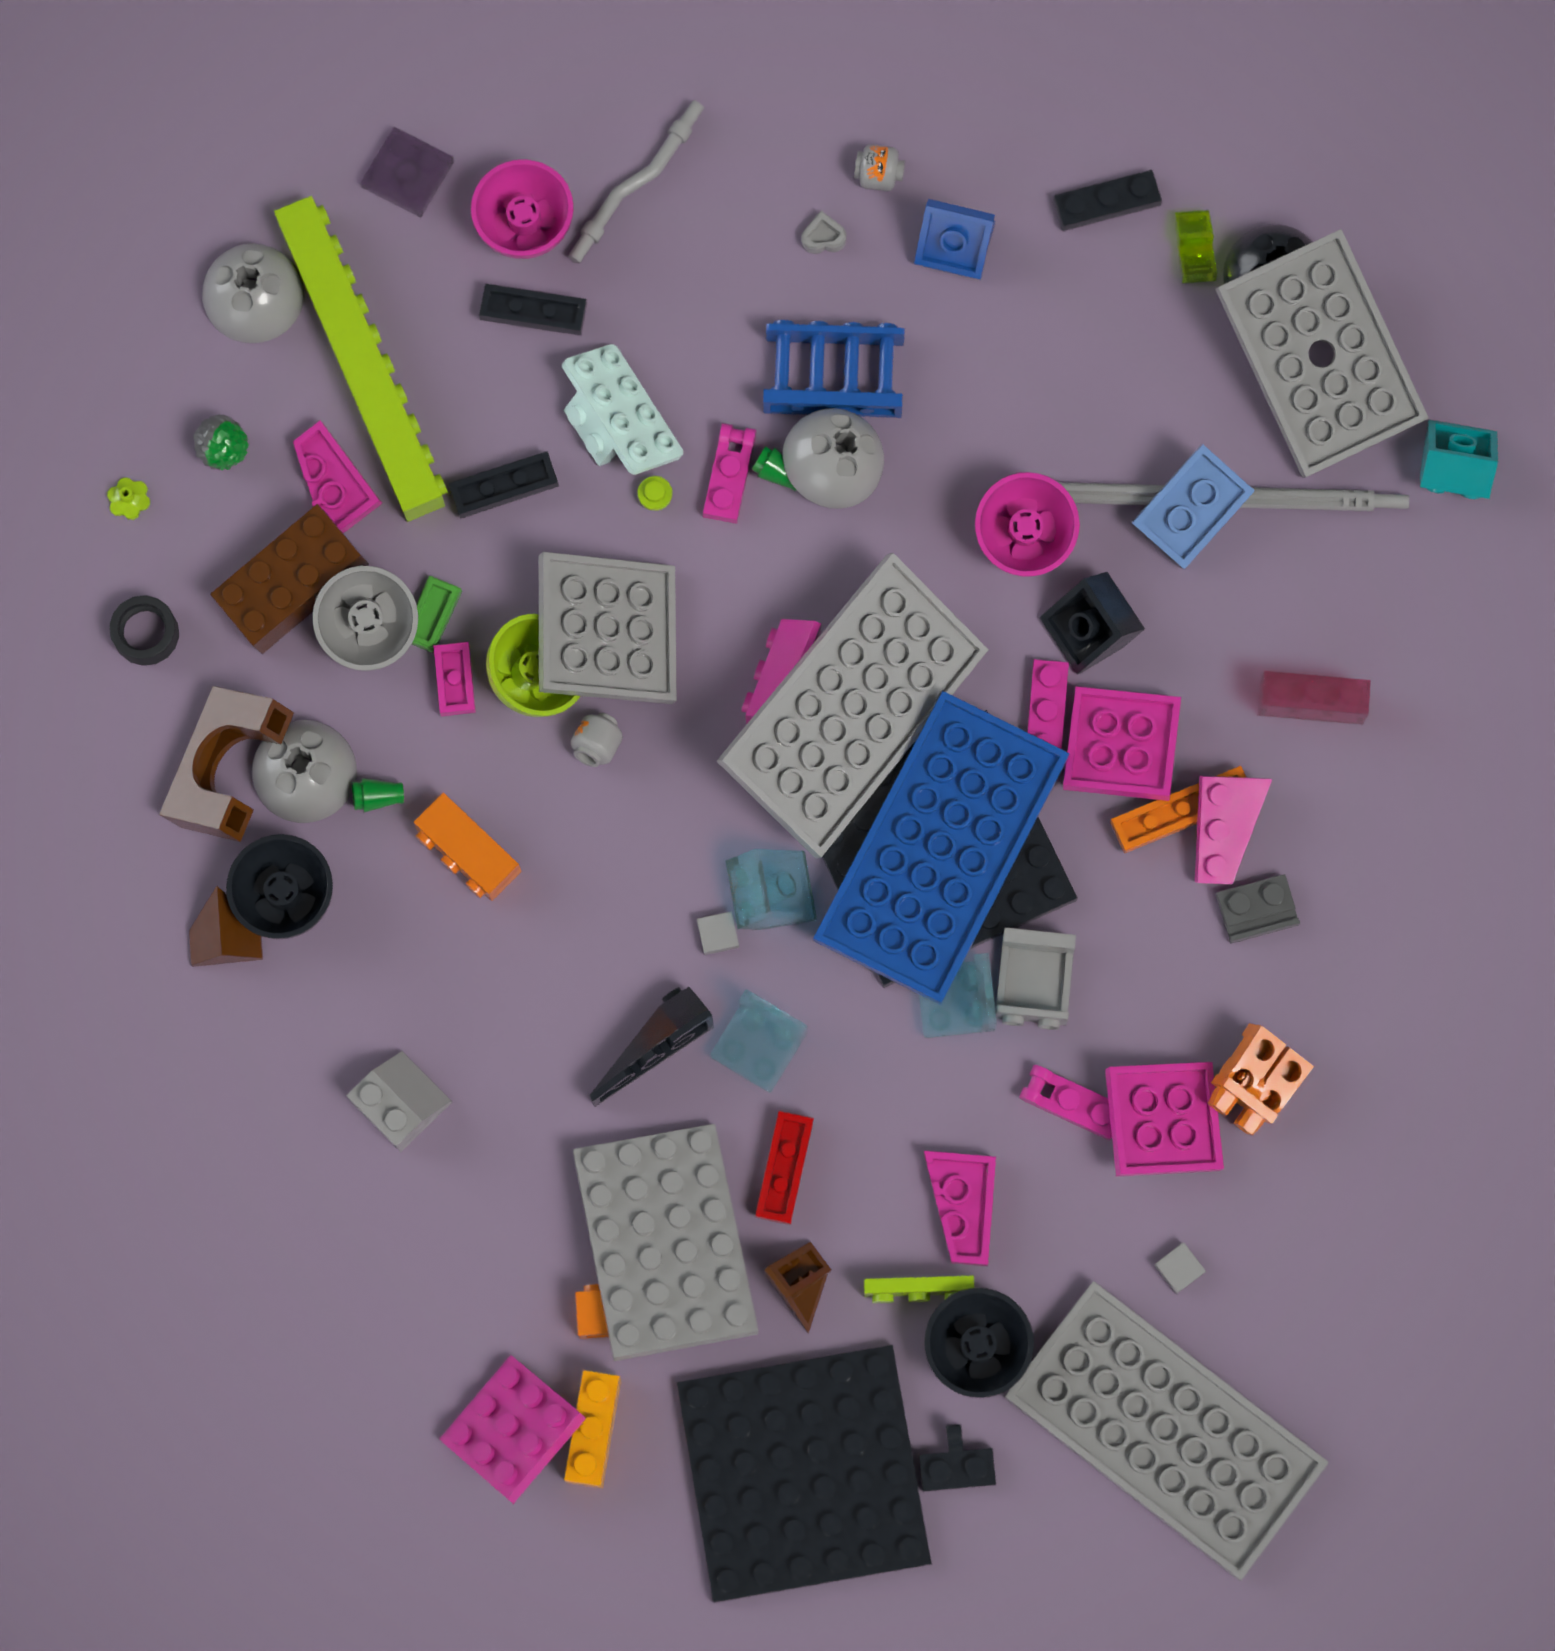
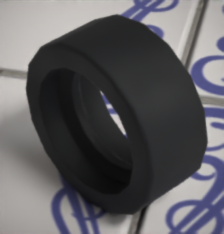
(125, 612)

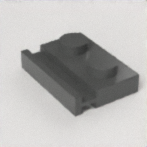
(1257, 908)

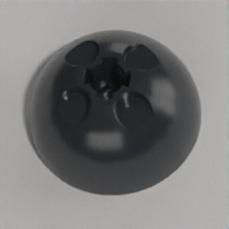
(1261, 246)
(277, 868)
(988, 1324)

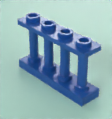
(784, 400)

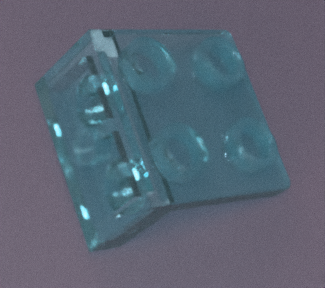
(967, 1005)
(759, 1041)

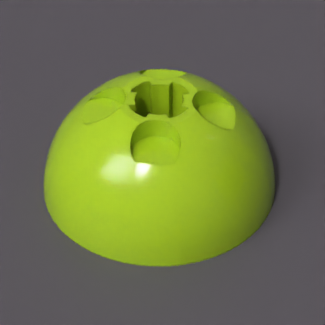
(511, 648)

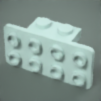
(616, 412)

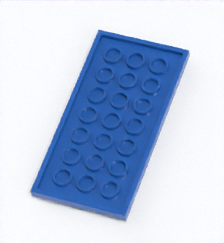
(941, 847)

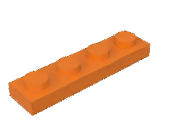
(1161, 817)

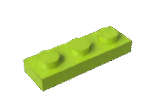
(916, 1288)

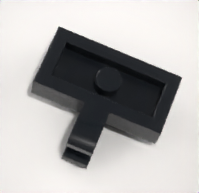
(957, 1467)

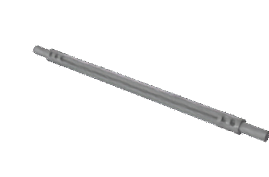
(1261, 498)

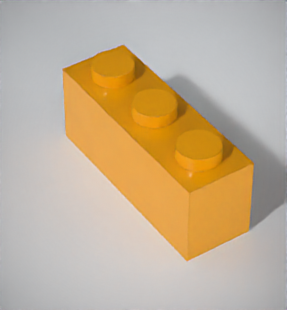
(593, 1437)

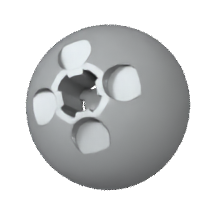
(260, 307)
(825, 470)
(373, 640)
(309, 788)

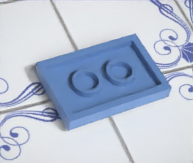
(1193, 506)

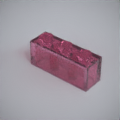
(1314, 697)

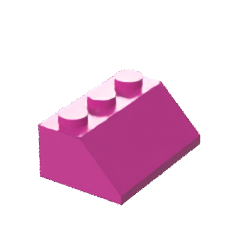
(786, 649)

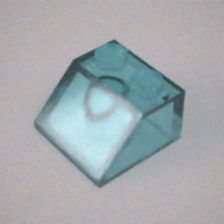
(770, 889)

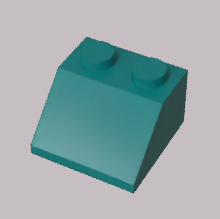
(1459, 460)

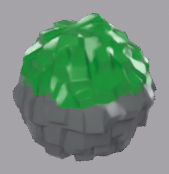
(220, 442)

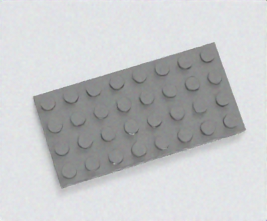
(852, 705)
(1167, 1430)

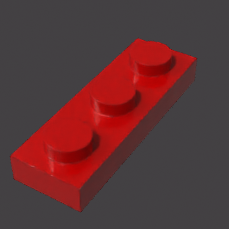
(784, 1168)

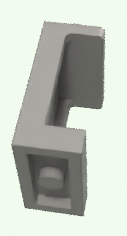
(1035, 978)

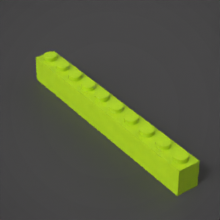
(360, 359)

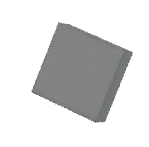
(718, 933)
(1180, 1268)

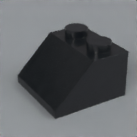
(1092, 622)

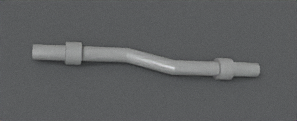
(678, 134)

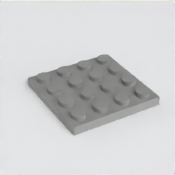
(607, 628)

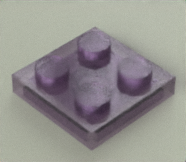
(407, 172)

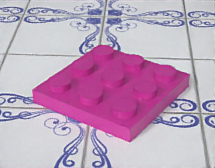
(1122, 743)
(1163, 1119)
(512, 1429)

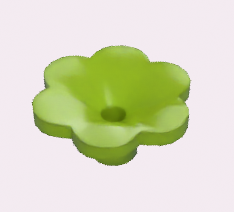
(132, 503)

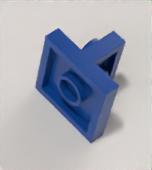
(954, 239)

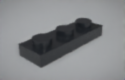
(1107, 200)
(533, 309)
(503, 484)

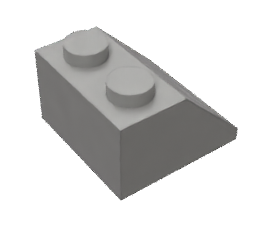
(399, 1100)

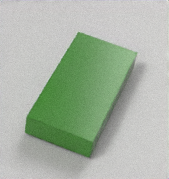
(434, 612)

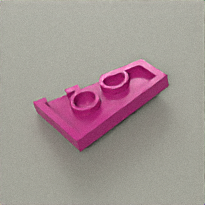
(334, 478)

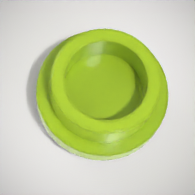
(655, 493)

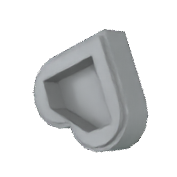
(823, 234)

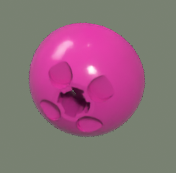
(519, 194)
(1040, 510)

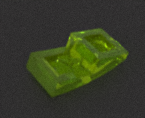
(1195, 246)

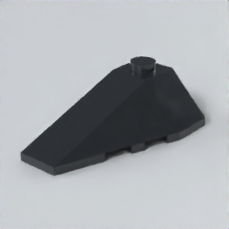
(668, 1030)

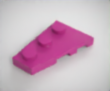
(1225, 824)
(964, 1202)

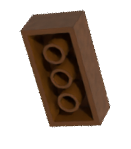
(285, 578)

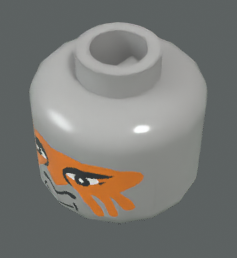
(879, 167)
(596, 739)

